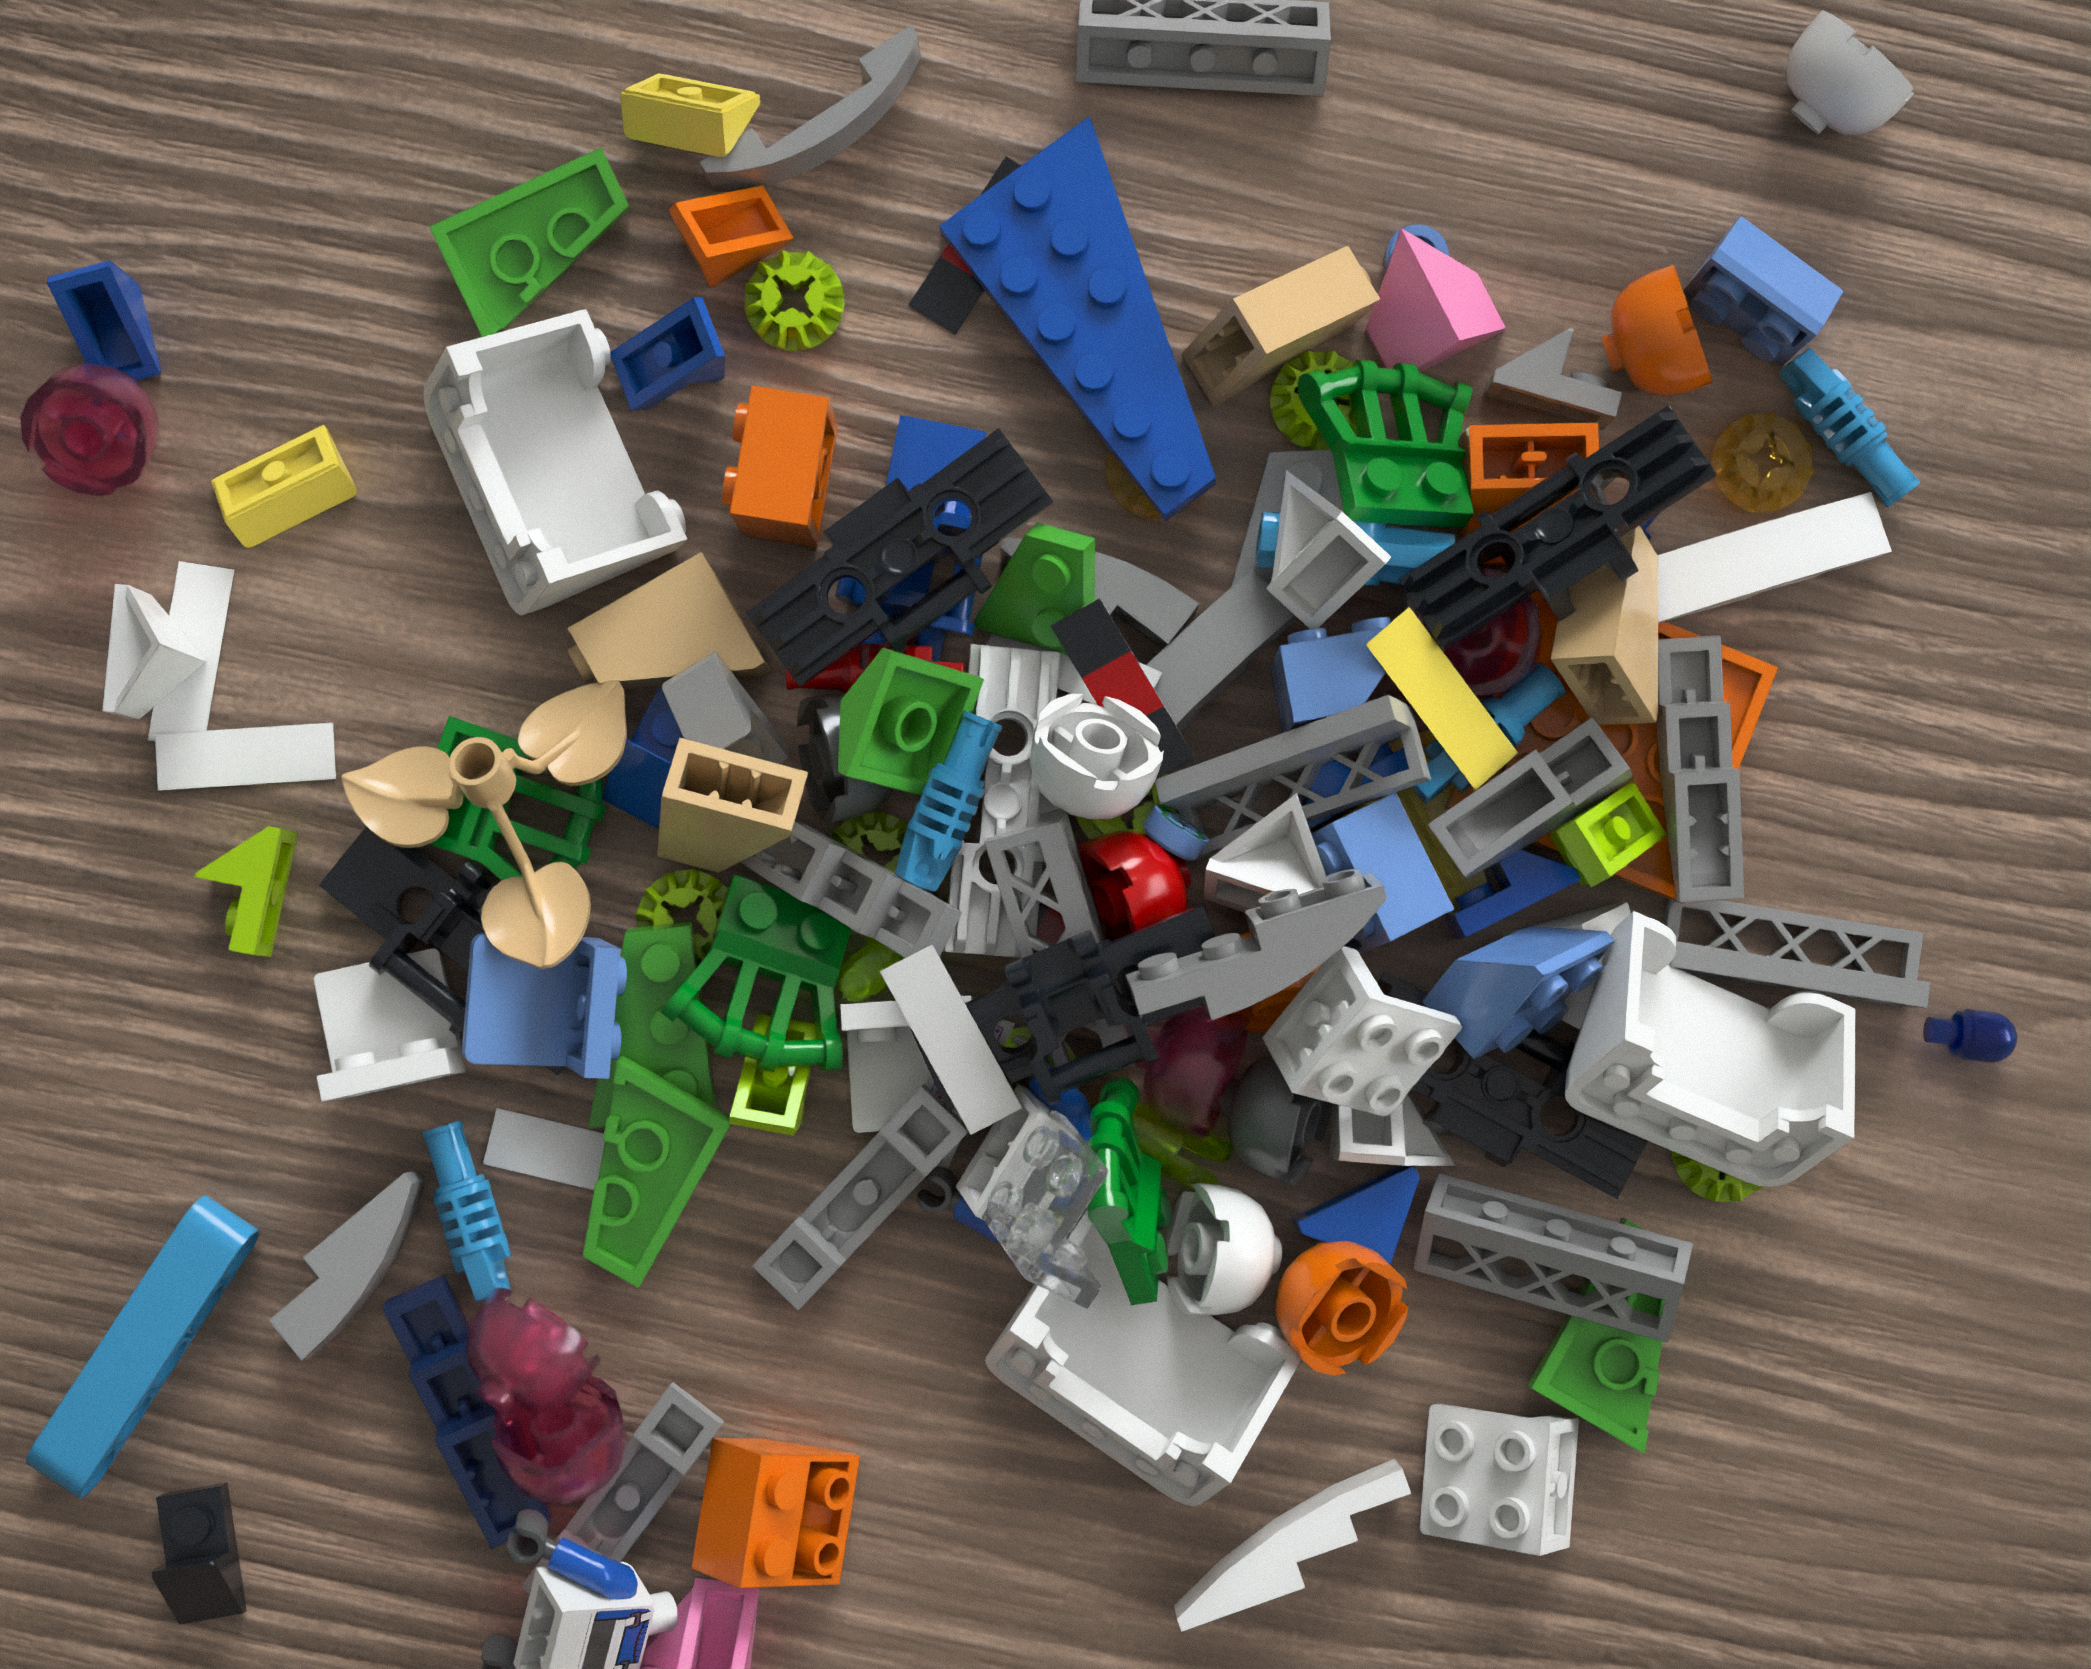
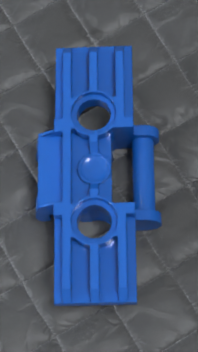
(918, 454)

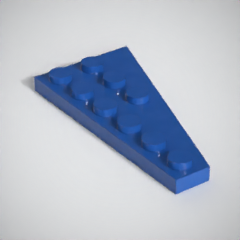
(1072, 286)

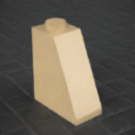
(1279, 323)
(665, 630)
(1612, 640)
(725, 806)

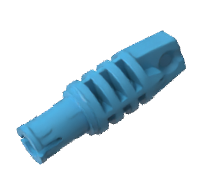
(1846, 425)
(1510, 713)
(947, 805)
(467, 1212)

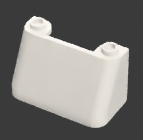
(545, 461)
(1710, 1069)
(1145, 1381)

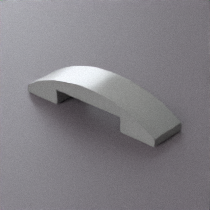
(885, 76)
(861, 1197)
(648, 1474)

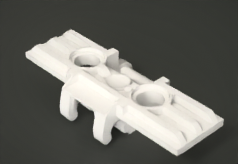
(1016, 689)

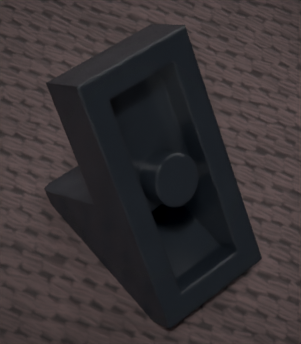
(200, 1554)

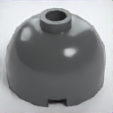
(827, 788)
(1272, 1124)

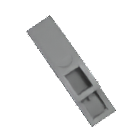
(1286, 942)

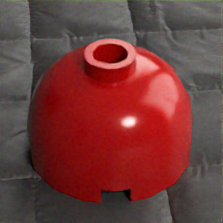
(1133, 881)

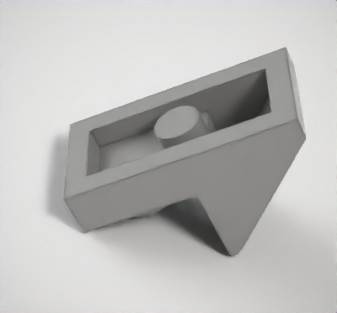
(1537, 384)
(720, 713)

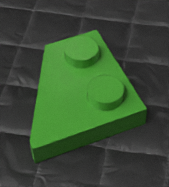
(1041, 585)

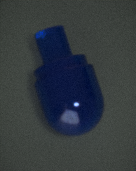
(1973, 1035)

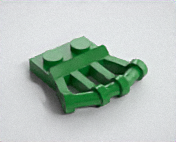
(1386, 478)
(474, 831)
(782, 940)
(1129, 1204)

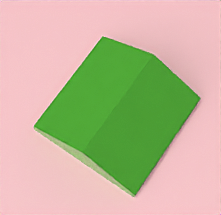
(902, 719)

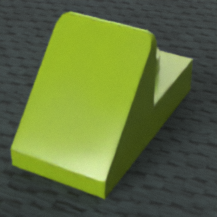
(1608, 835)
(262, 871)
(774, 1098)

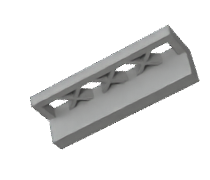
(1204, 47)
(1302, 752)
(1072, 899)
(1801, 974)
(1553, 1245)

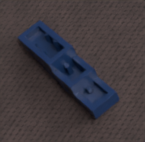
(435, 1341)

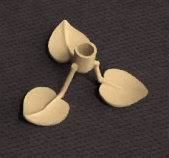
(410, 792)

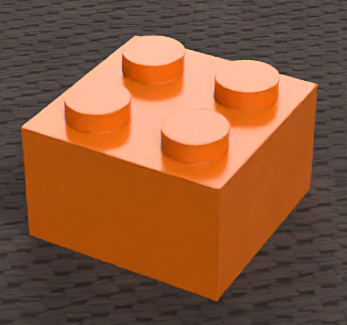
(781, 465)

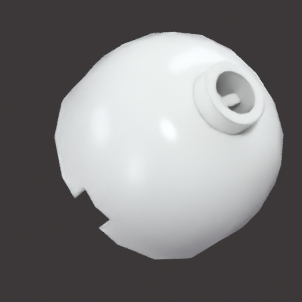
(1842, 80)
(1094, 756)
(1222, 1248)

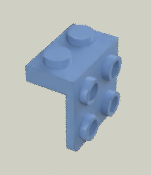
(546, 1014)

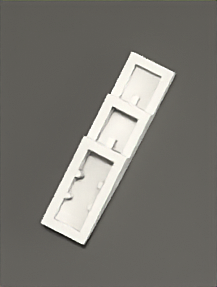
(1769, 556)
(1267, 1561)

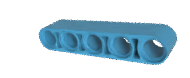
(142, 1347)

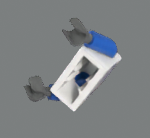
(1001, 1153)
(579, 1608)

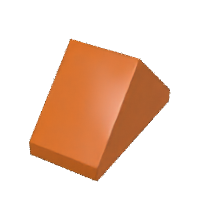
(730, 231)

